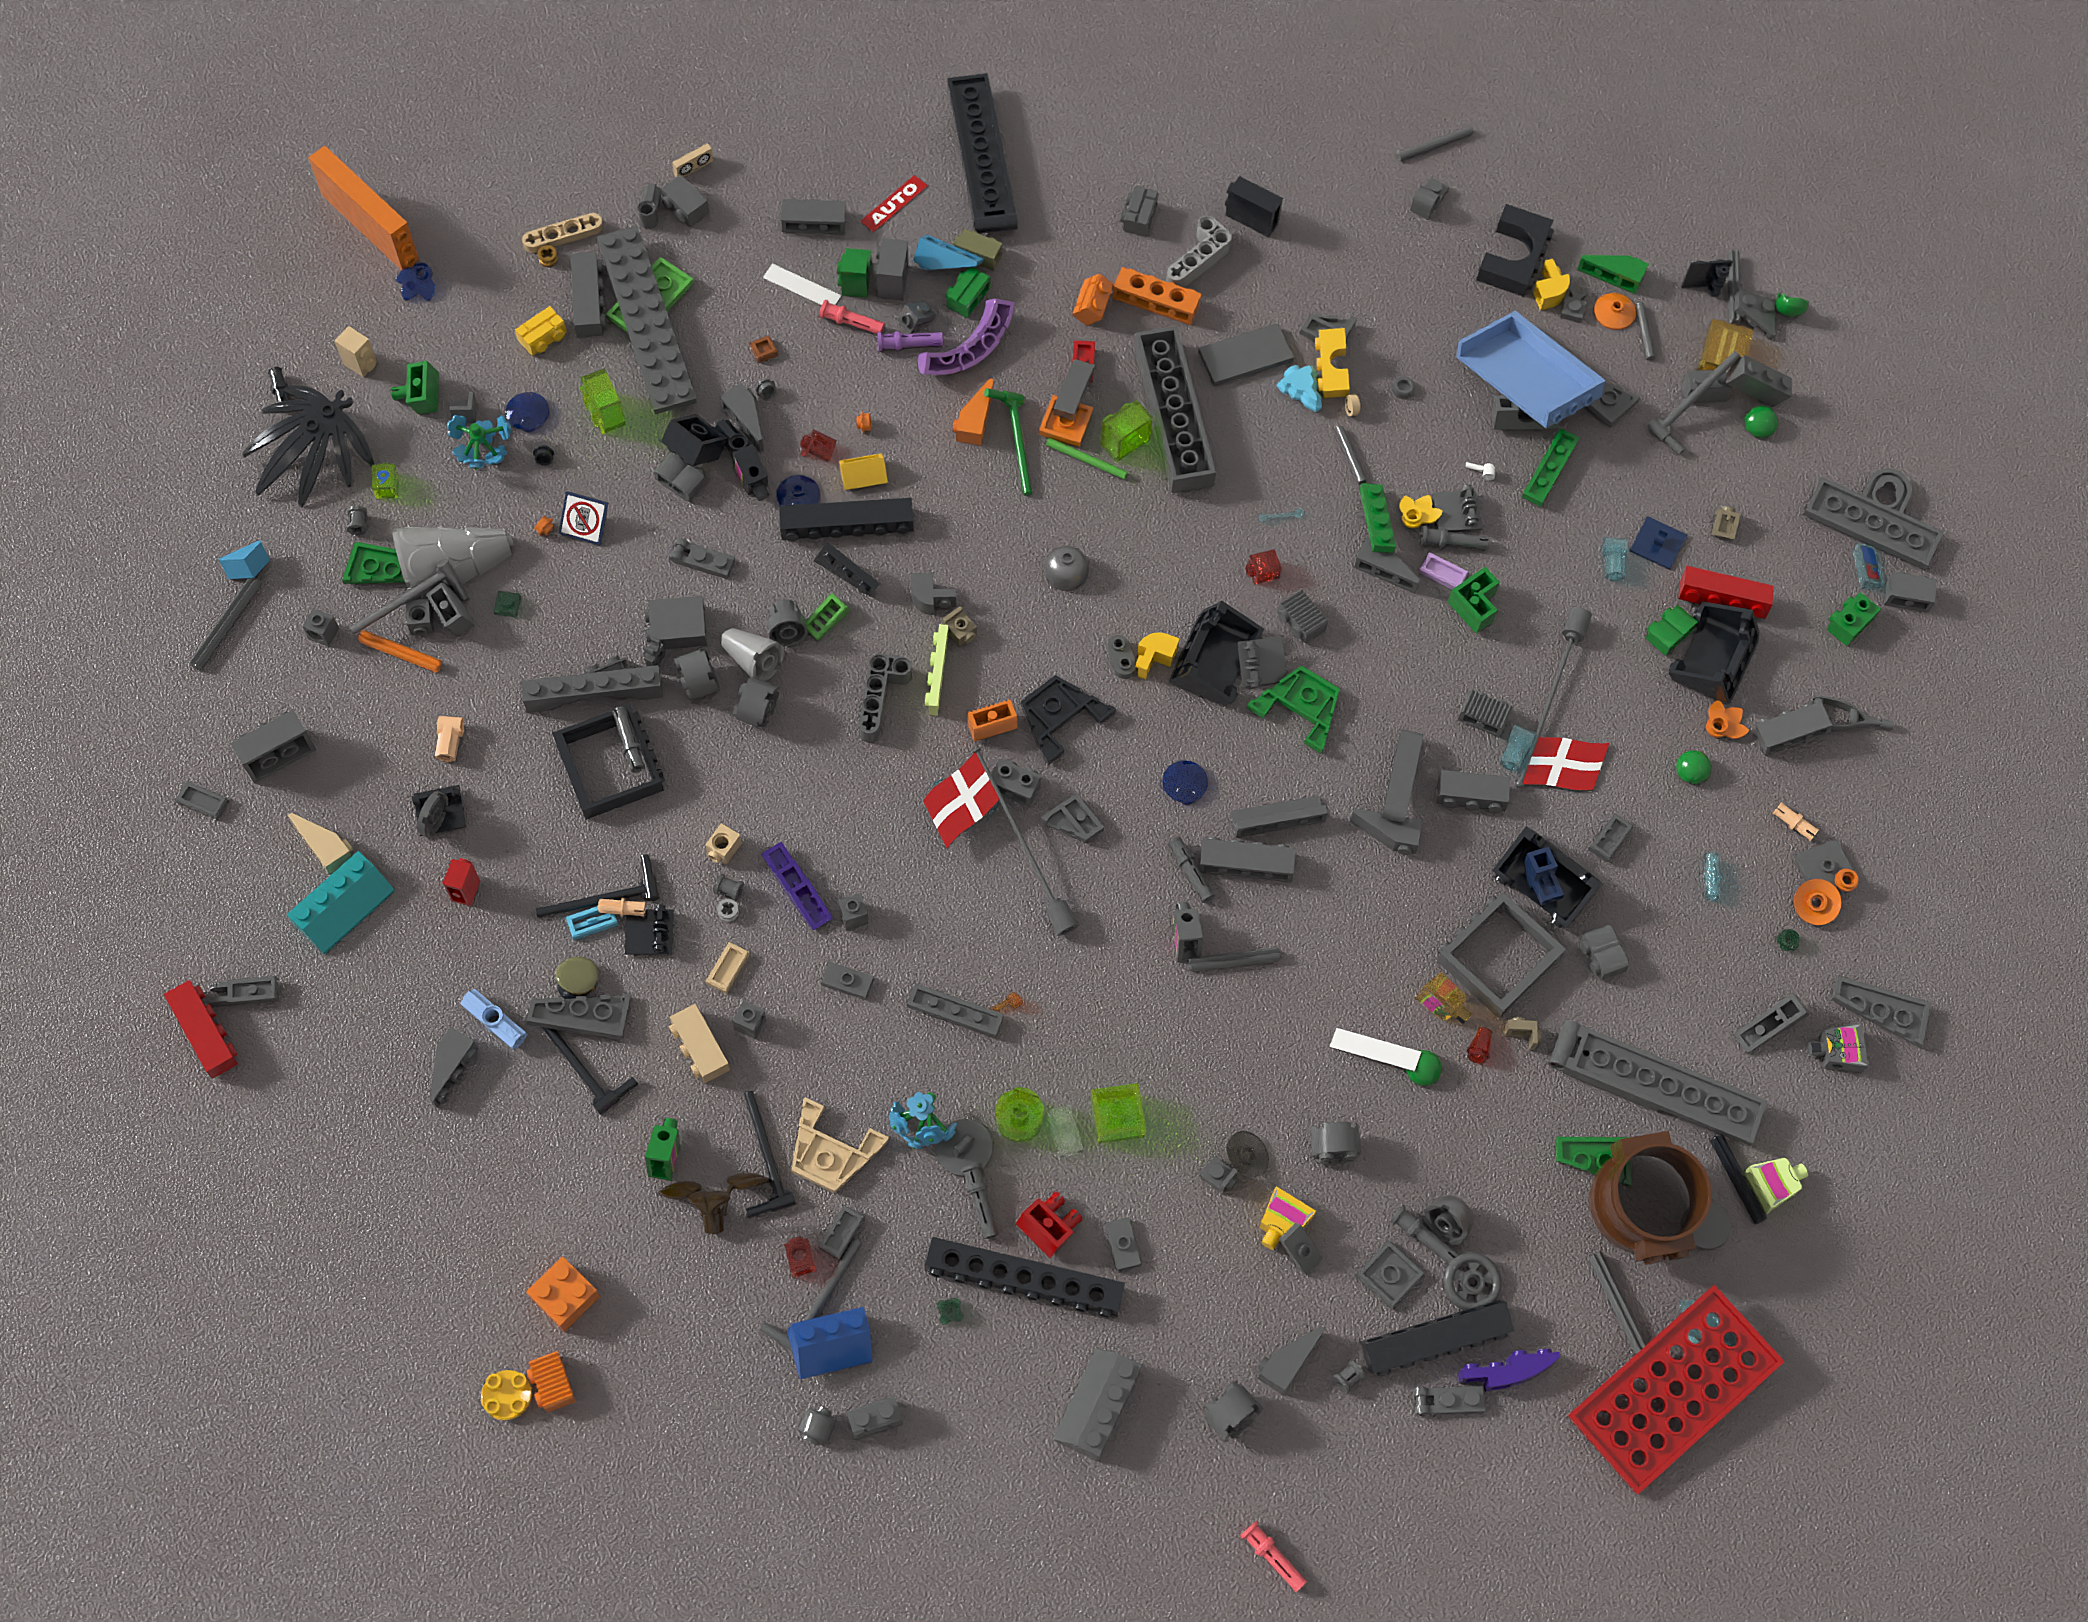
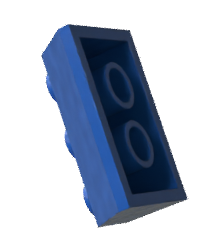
(831, 1343)

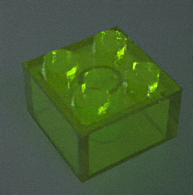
(602, 401)
(1126, 430)
(1117, 1113)

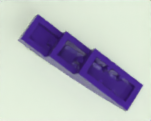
(797, 886)

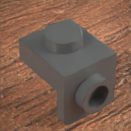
(915, 314)

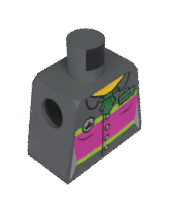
(1187, 932)
(1841, 1048)

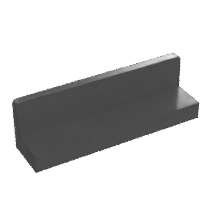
(1278, 816)

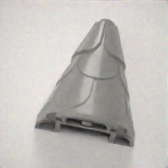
(468, 550)

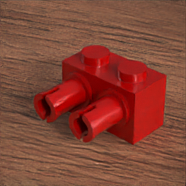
(1045, 1226)

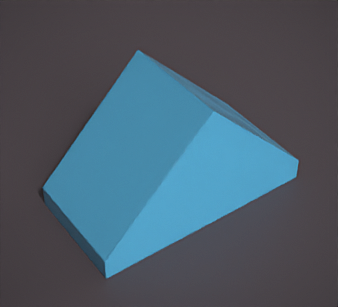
(245, 562)

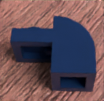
(1540, 875)

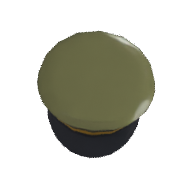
(576, 977)

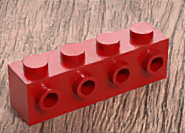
(1727, 590)
(201, 1028)

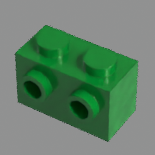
(1853, 619)

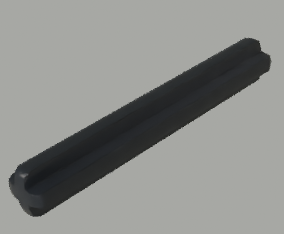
(1738, 1179)

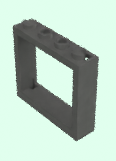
(1472, 983)

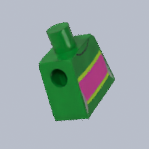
(663, 1150)

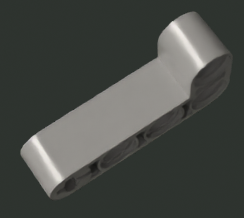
(1181, 271)

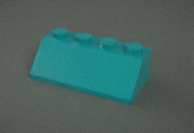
(340, 902)

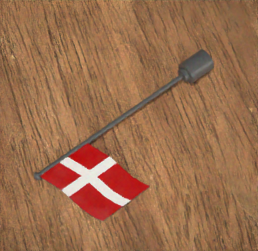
(1564, 761)
(964, 801)

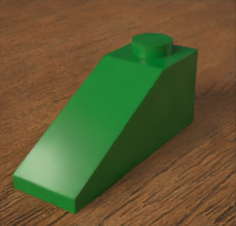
(1616, 270)

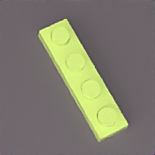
(938, 661)

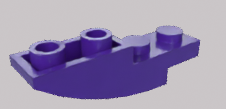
(1518, 1369)

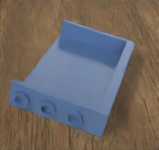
(1530, 369)

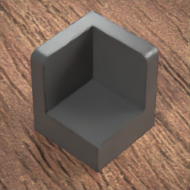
(465, 408)

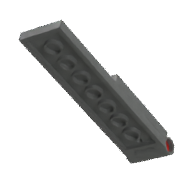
(1656, 1082)

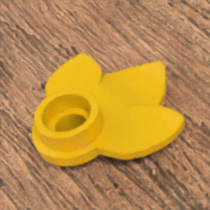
(1419, 510)

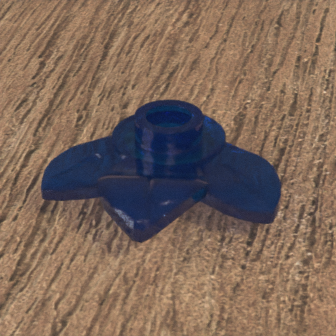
(414, 284)

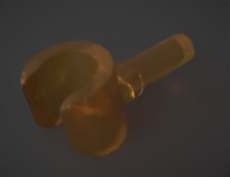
(1012, 999)

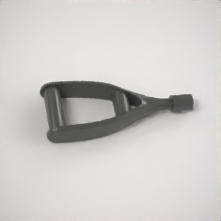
(1854, 716)

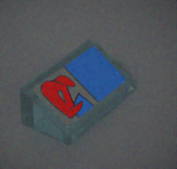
(1867, 566)

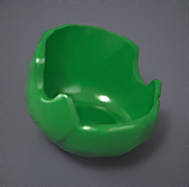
(1791, 306)
(1761, 422)
(1693, 767)
(1427, 1069)

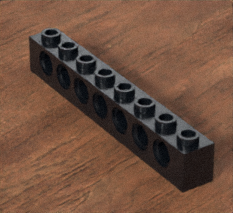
(1086, 1283)

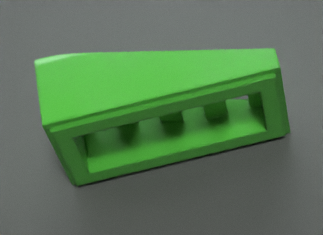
(826, 606)

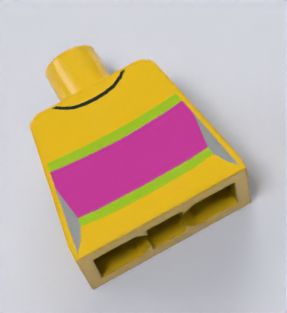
(1281, 1215)

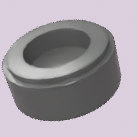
(1403, 387)

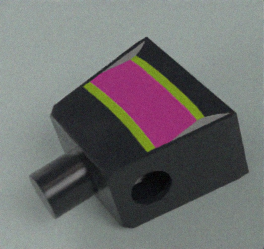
(751, 472)

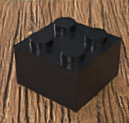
(694, 440)

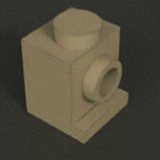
(959, 634)

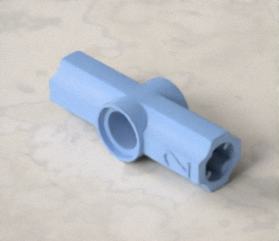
(503, 1028)

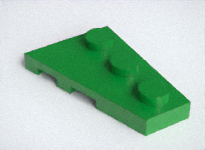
(1589, 1154)

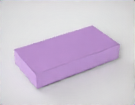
(1443, 571)

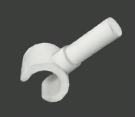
(1488, 470)

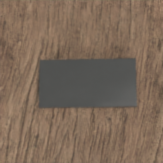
(1245, 354)

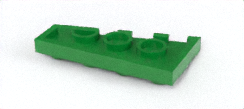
(372, 565)

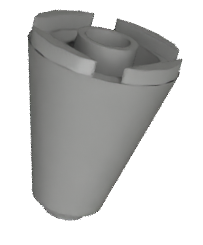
(753, 652)

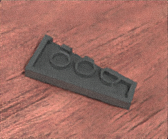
(1888, 1009)

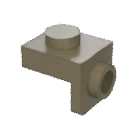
(1523, 1028)

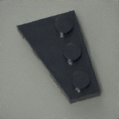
(843, 567)

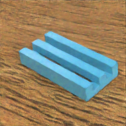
(593, 929)

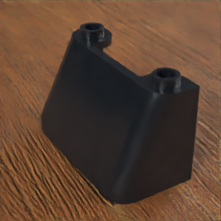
(1718, 651)
(1212, 654)
(1575, 881)

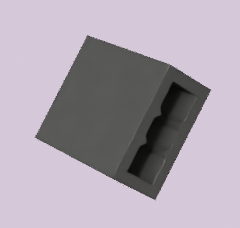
(677, 622)

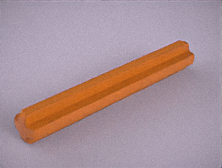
(400, 651)

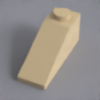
(323, 843)

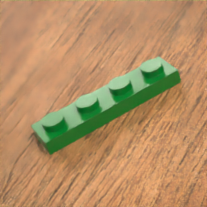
(1550, 467)
(1377, 518)

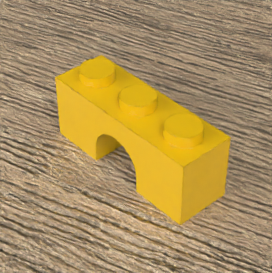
(1331, 345)

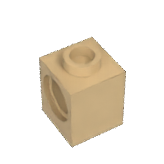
(723, 835)

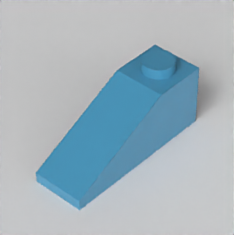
(937, 254)

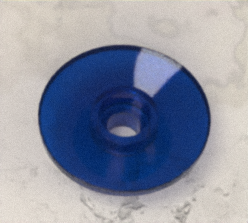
(809, 495)

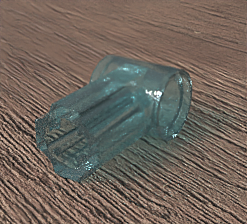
(1615, 552)
(1519, 743)

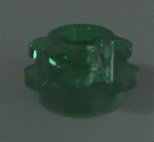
(946, 1317)

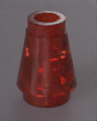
(1480, 1046)

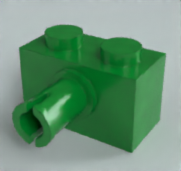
(421, 388)

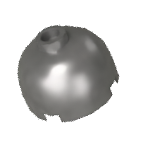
(1066, 568)
(1449, 1219)

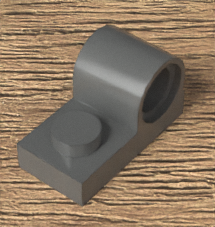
(1428, 198)

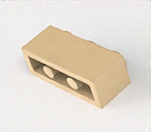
(698, 1044)

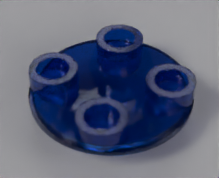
(527, 411)
(1185, 781)

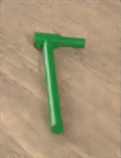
(1014, 401)

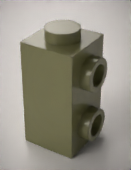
(982, 246)

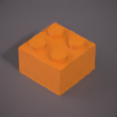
(563, 1294)

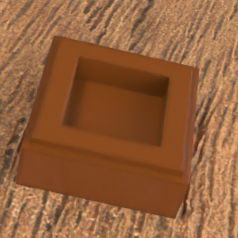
(763, 349)

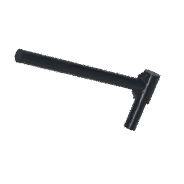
(647, 888)
(603, 1099)
(781, 1198)

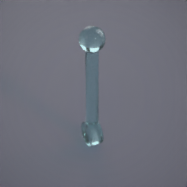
(1298, 513)

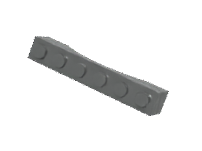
(555, 691)

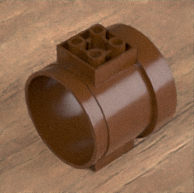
(1613, 1221)

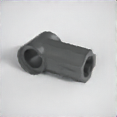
(649, 206)

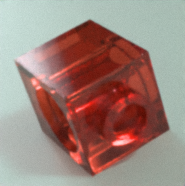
(1263, 567)
(803, 1266)

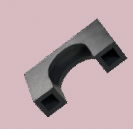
(1516, 275)

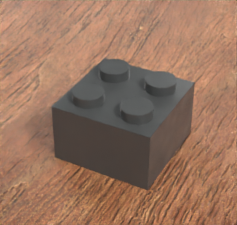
(891, 269)

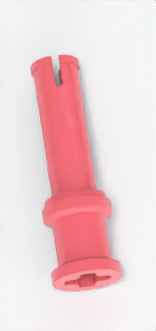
(842, 315)
(1265, 1547)

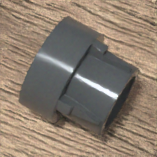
(786, 623)

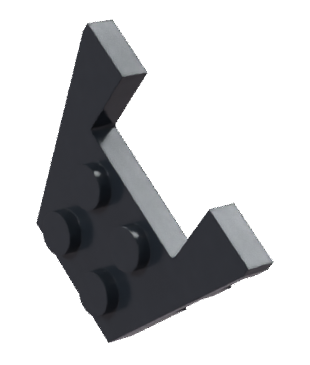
(1054, 706)

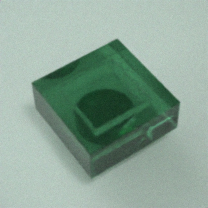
(507, 604)

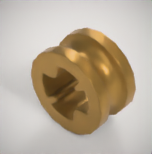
(547, 261)

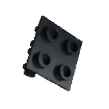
(1708, 274)
(454, 811)
(650, 933)

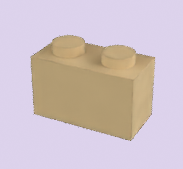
(356, 351)

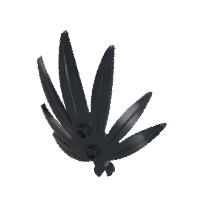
(316, 424)

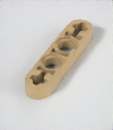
(561, 229)

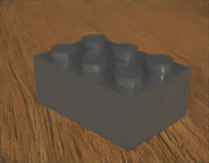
(273, 746)

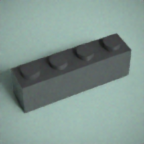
(586, 294)
(1247, 859)

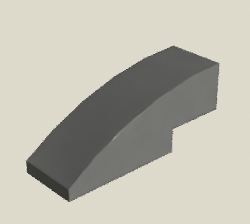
(1073, 389)

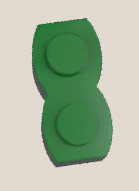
(1671, 629)

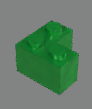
(854, 272)
(1472, 601)

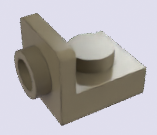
(1726, 523)

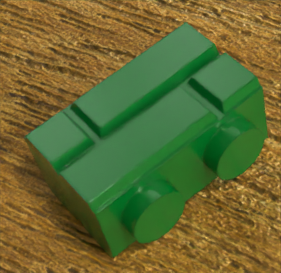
(968, 291)

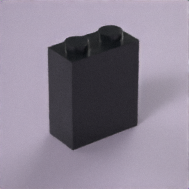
(1253, 206)

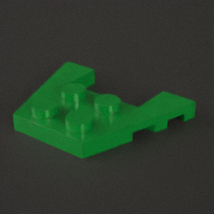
(1306, 696)

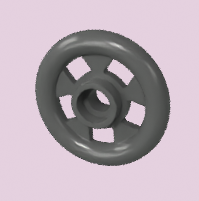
(1473, 1261)

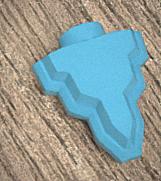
(1302, 386)

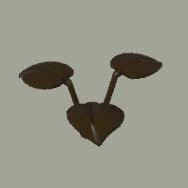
(710, 1202)

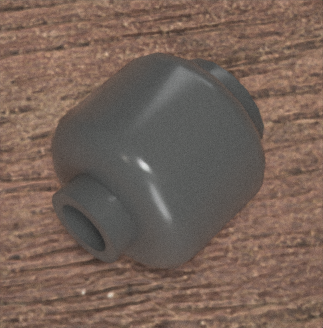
(817, 1425)

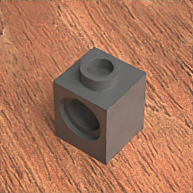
(417, 609)
(320, 627)
(853, 911)
(749, 1019)

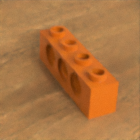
(1162, 304)

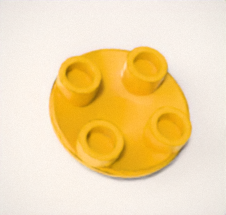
(506, 1394)

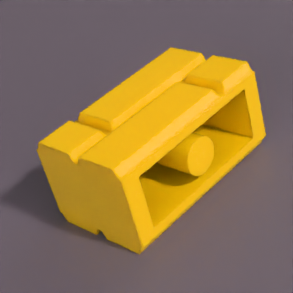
(541, 331)

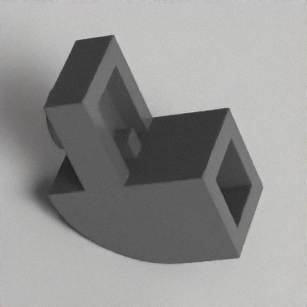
(926, 597)

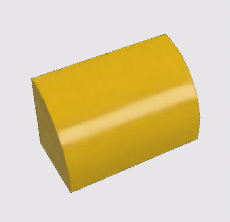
(863, 471)

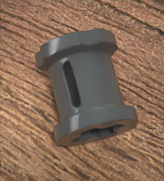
(356, 520)
(728, 887)
(1344, 1383)

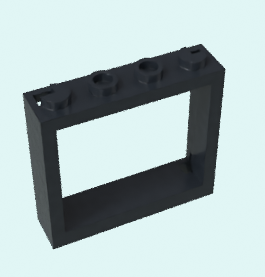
(594, 726)

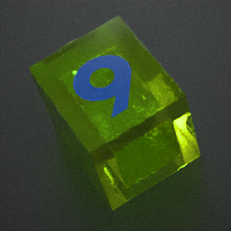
(385, 481)

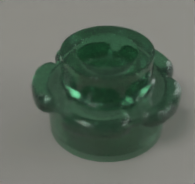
(1789, 934)

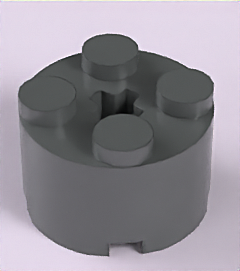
(697, 674)
(756, 702)
(1335, 1142)
(1232, 1411)

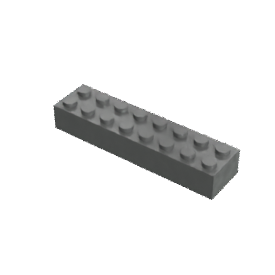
(1174, 409)

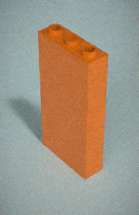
(364, 208)

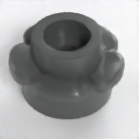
(766, 388)

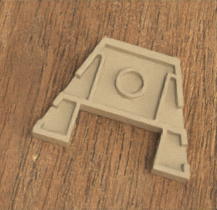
(825, 1158)

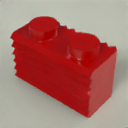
(461, 881)

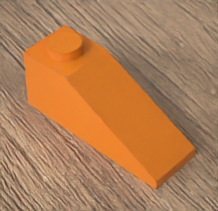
(973, 417)

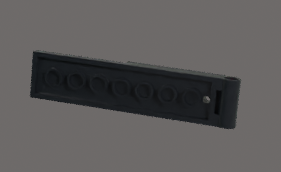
(982, 154)

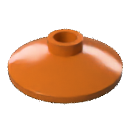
(1612, 317)
(1828, 898)

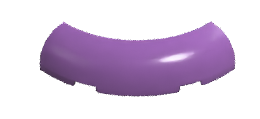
(979, 345)

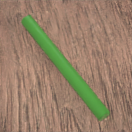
(1087, 458)

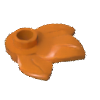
(1727, 720)

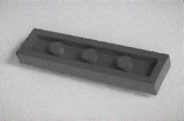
(955, 1010)

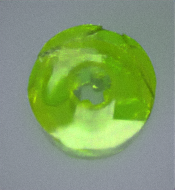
(1024, 1127)

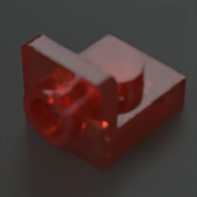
(818, 445)

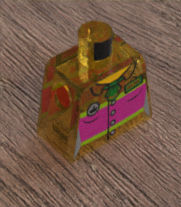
(1443, 999)

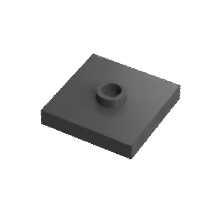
(1823, 862)

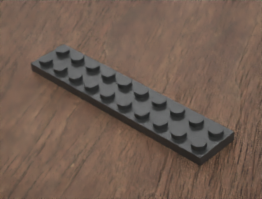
(646, 320)

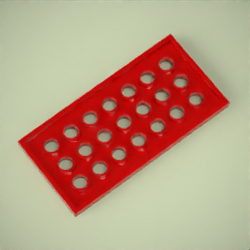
(1640, 1367)

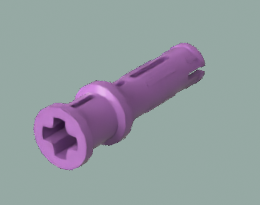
(898, 340)

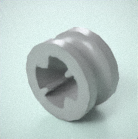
(730, 903)

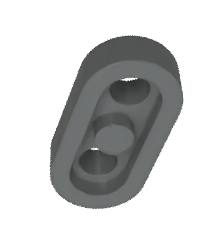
(1120, 655)

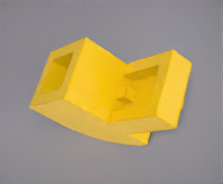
(1553, 288)
(1157, 648)

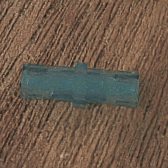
(1712, 876)

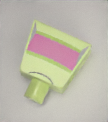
(1775, 1182)

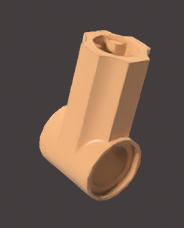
(448, 731)

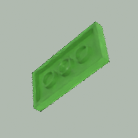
(671, 284)

